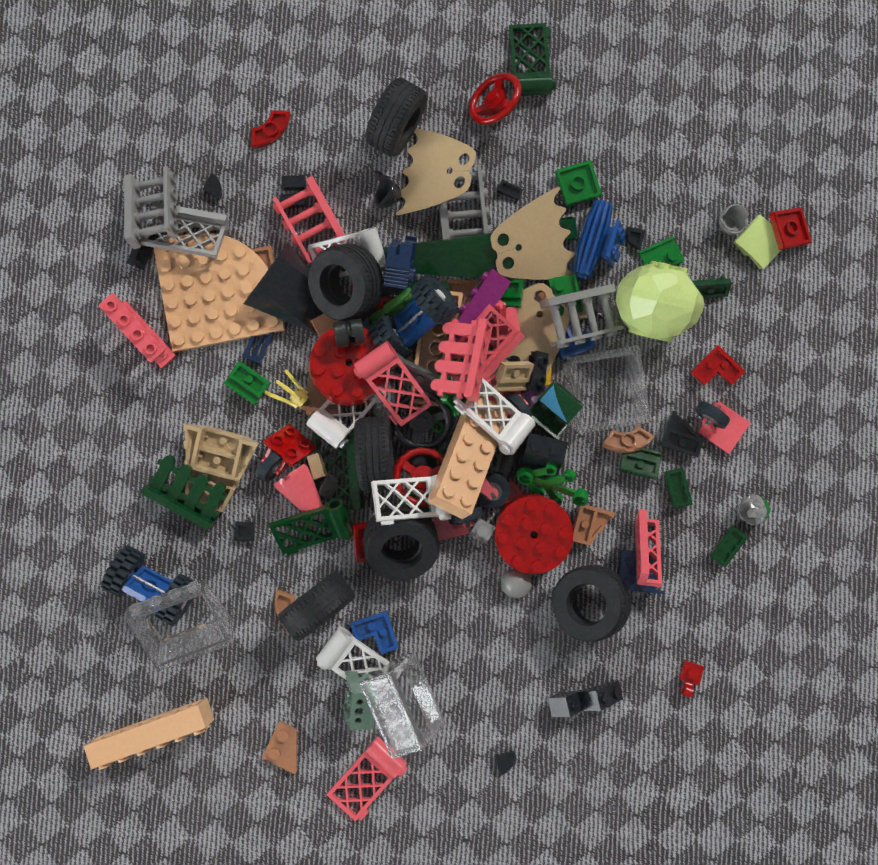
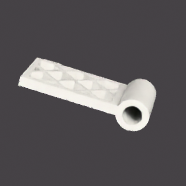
(366, 238)
(333, 430)
(512, 433)
(389, 520)
(339, 647)

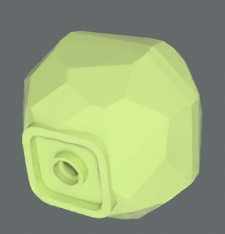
(659, 301)

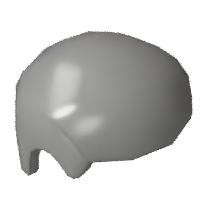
(733, 219)
(516, 583)

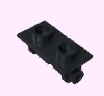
(140, 256)
(538, 377)

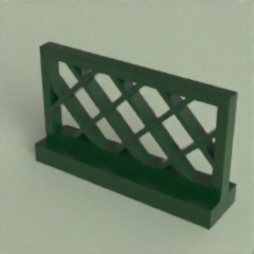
(356, 494)

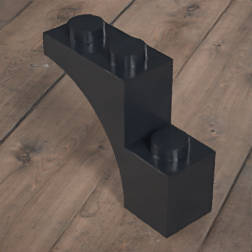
(590, 699)

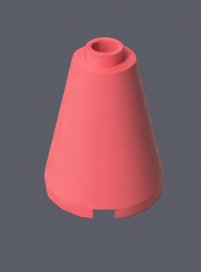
(300, 489)

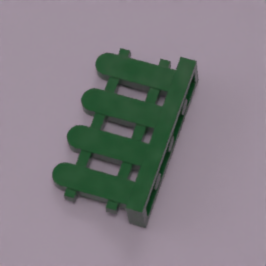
(171, 498)

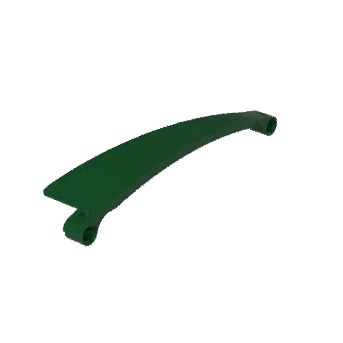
(467, 254)

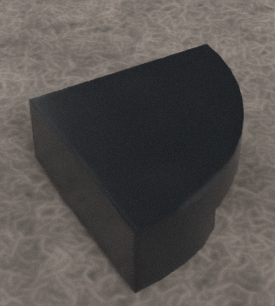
(213, 187)
(634, 237)
(505, 761)

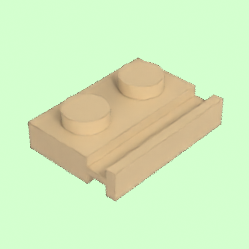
(513, 376)

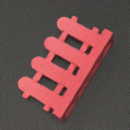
(478, 351)

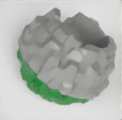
(754, 509)

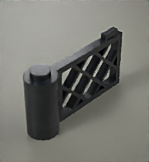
(503, 464)

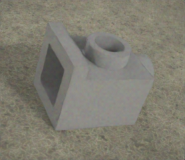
(482, 530)

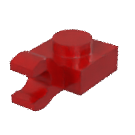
(690, 674)

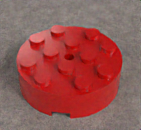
(333, 375)
(533, 552)

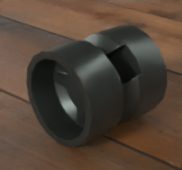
(349, 333)

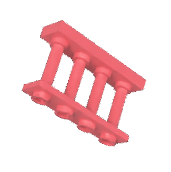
(320, 206)
(137, 331)

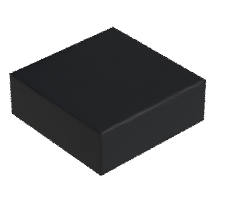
(244, 531)

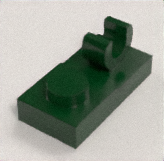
(713, 287)

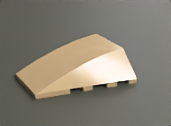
(219, 455)

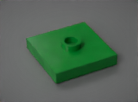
(578, 183)

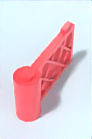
(375, 365)
(380, 758)

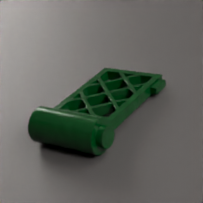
(532, 82)
(334, 514)

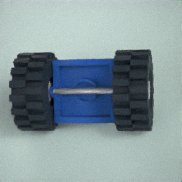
(429, 306)
(130, 576)

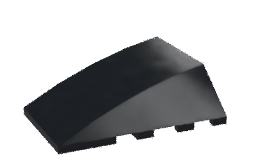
(286, 291)

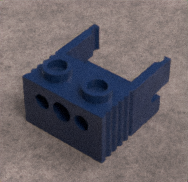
(400, 263)
(627, 571)

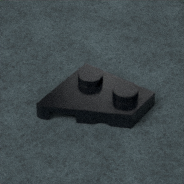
(681, 437)

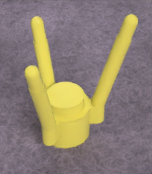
(298, 398)

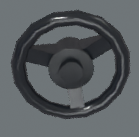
(424, 422)

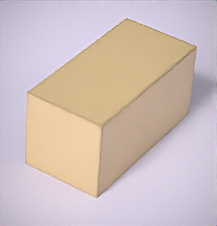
(317, 466)

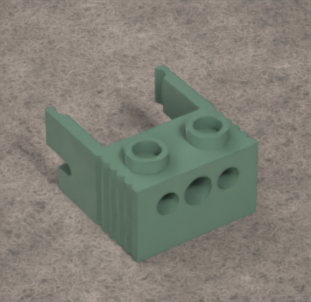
(356, 710)

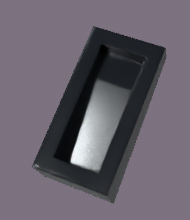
(509, 190)

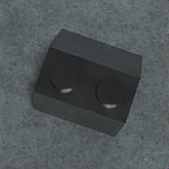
(541, 450)

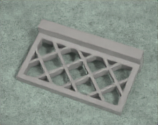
(191, 218)

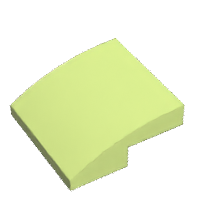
(758, 242)

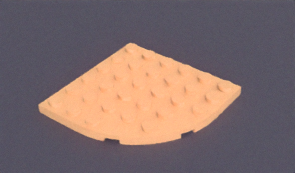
(207, 294)

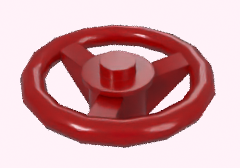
(496, 102)
(421, 471)

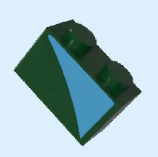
(560, 402)

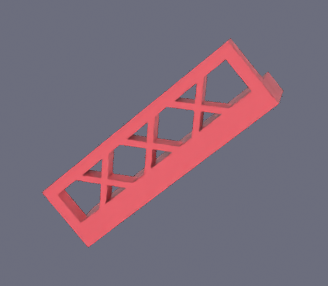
(643, 551)

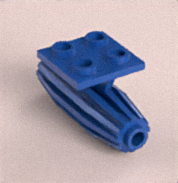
(598, 240)

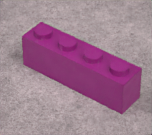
(489, 291)

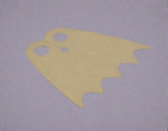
(428, 174)
(541, 239)
(538, 331)

